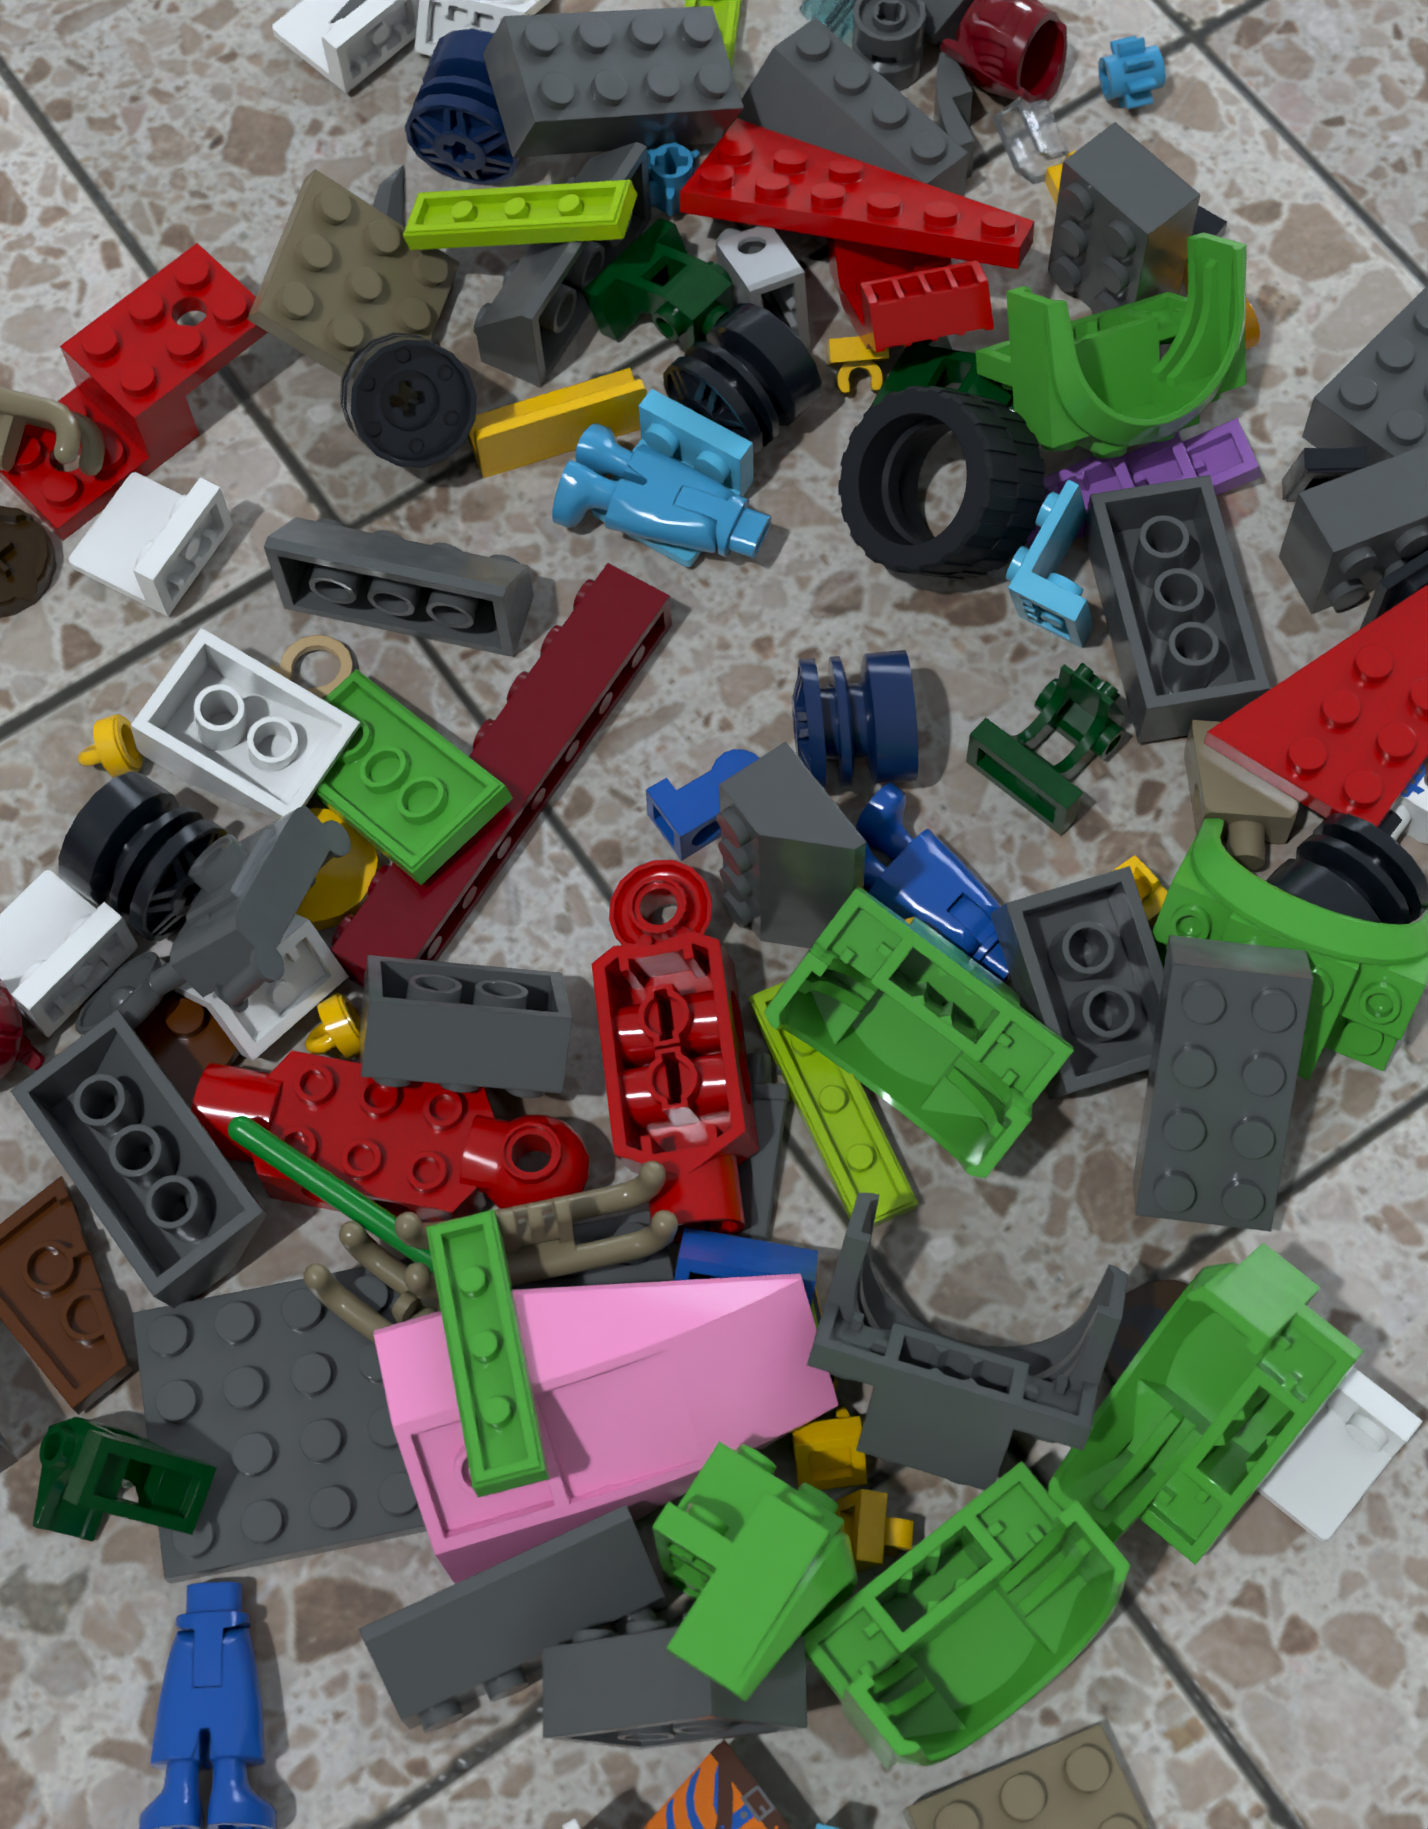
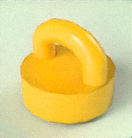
(112, 747)
(338, 1028)

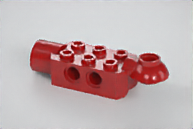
(675, 1048)
(395, 1145)

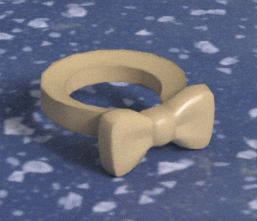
(311, 643)

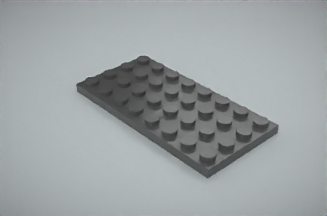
(296, 1414)

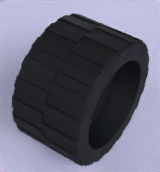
(883, 476)

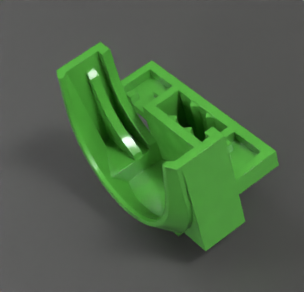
(1102, 374)
(1361, 969)
(921, 1029)
(1208, 1405)
(755, 1561)
(964, 1629)

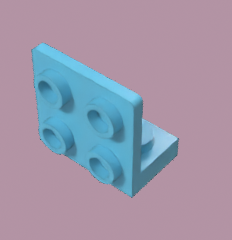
(697, 443)
(1035, 587)

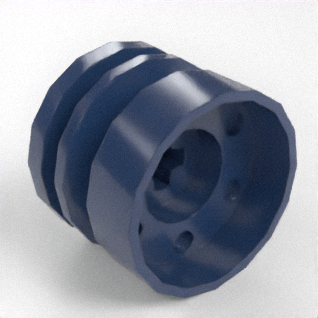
(456, 114)
(857, 719)

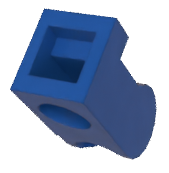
(689, 814)

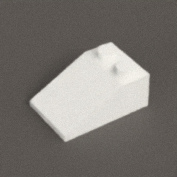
(241, 729)

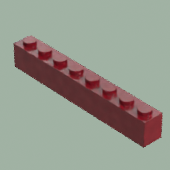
(529, 750)

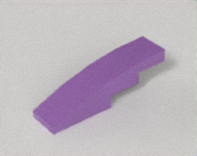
(1217, 452)

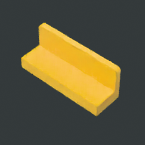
(555, 421)

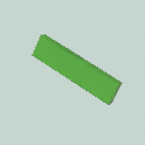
(487, 1354)

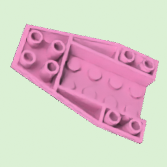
(626, 1401)

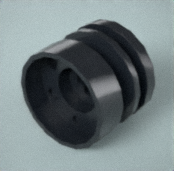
(746, 375)
(434, 421)
(136, 853)
(1355, 872)

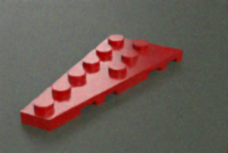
(806, 189)
(1347, 724)

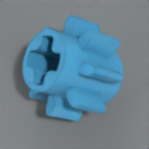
(1131, 72)
(669, 171)

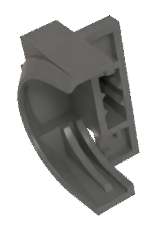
(949, 1400)

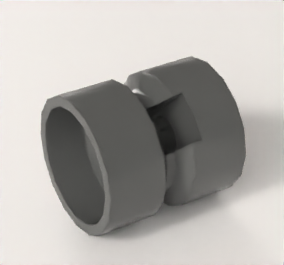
(891, 38)

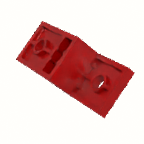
(134, 384)

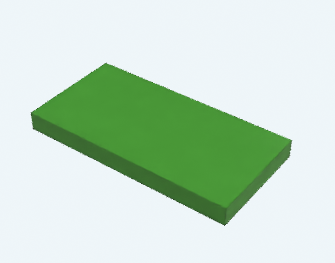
(405, 782)

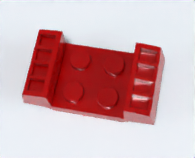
(907, 295)

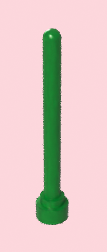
(322, 1184)

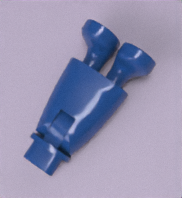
(928, 881)
(210, 1718)

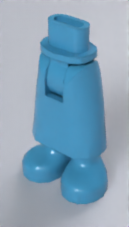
(655, 498)

